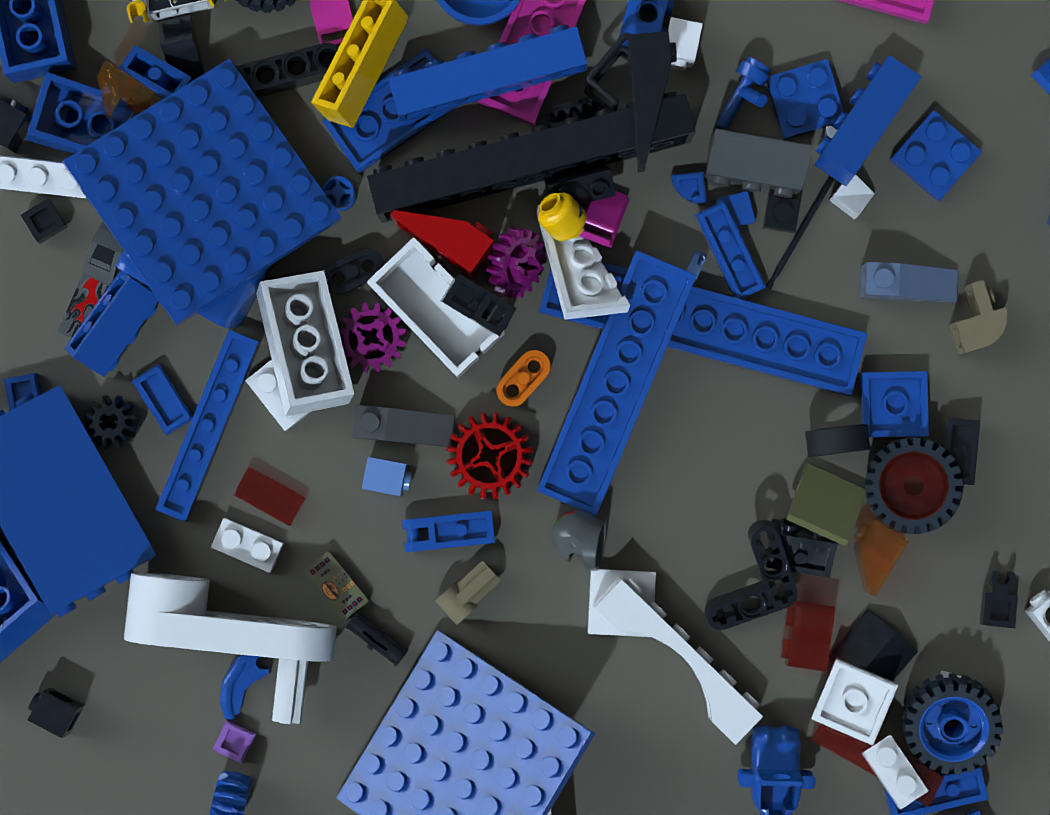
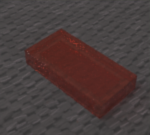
(269, 496)

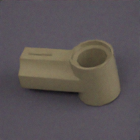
(463, 596)

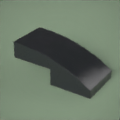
(478, 304)

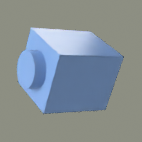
(386, 477)

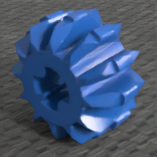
(231, 794)

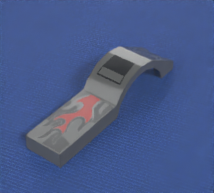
(97, 276)

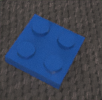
(804, 99)
(935, 156)
(895, 403)

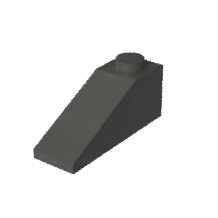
(402, 426)

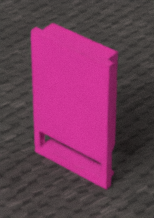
(331, 17)
(605, 217)

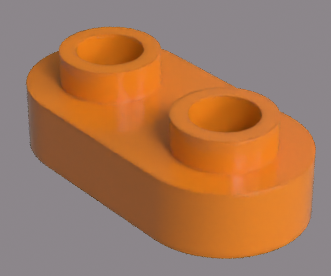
(523, 378)

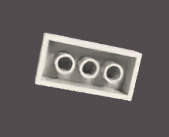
(304, 343)

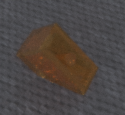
(876, 554)

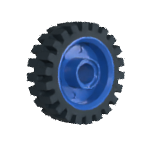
(957, 746)

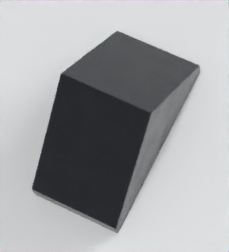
(181, 45)

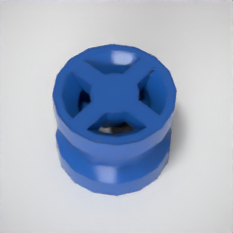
(333, 187)

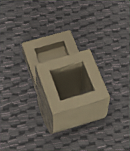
(984, 326)

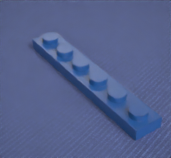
(207, 426)

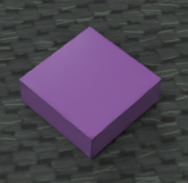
(234, 741)

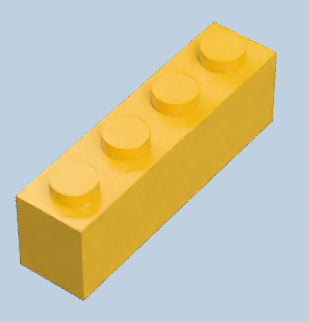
(359, 61)

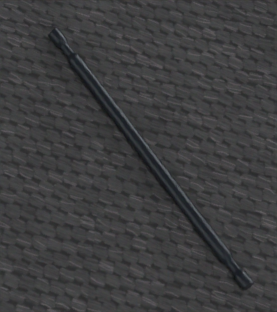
(801, 230)

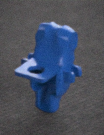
(775, 770)

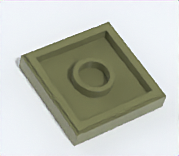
(826, 504)

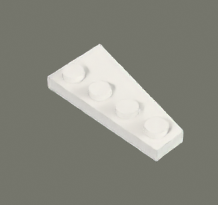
(581, 279)

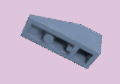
(907, 282)

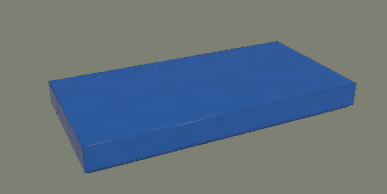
(378, 126)

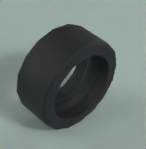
(837, 440)

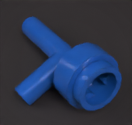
(752, 73)

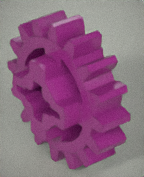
(516, 262)
(380, 325)

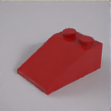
(451, 239)

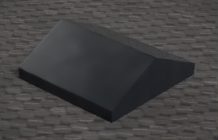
(874, 647)

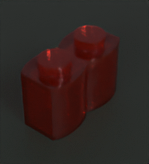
(808, 635)

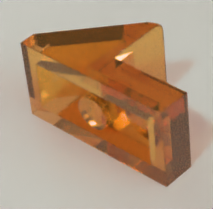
(119, 86)

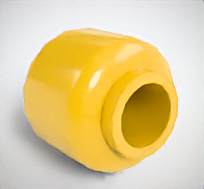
(562, 216)

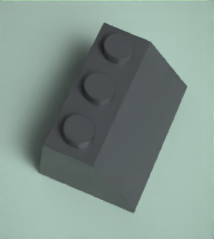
(757, 163)

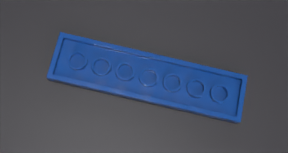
(616, 384)

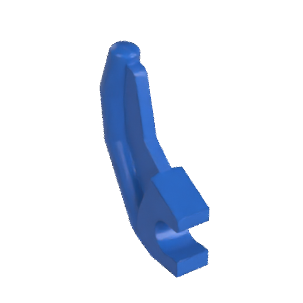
(239, 677)

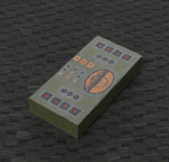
(336, 585)

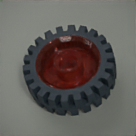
(918, 512)

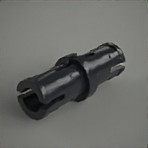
(376, 638)

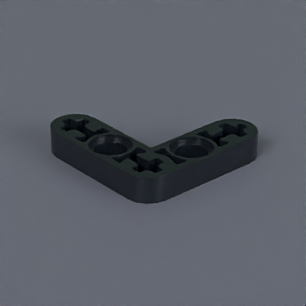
(765, 590)

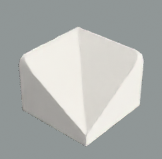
(853, 197)

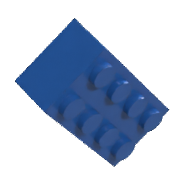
(34, 39)

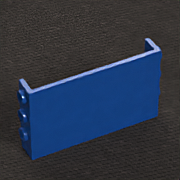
(63, 505)

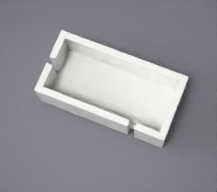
(414, 294)

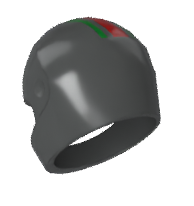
(580, 534)

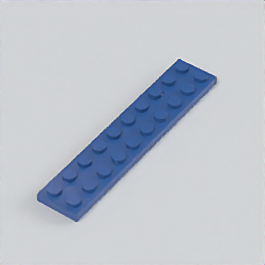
(751, 337)

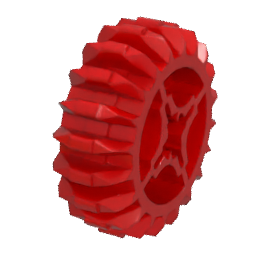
(477, 430)

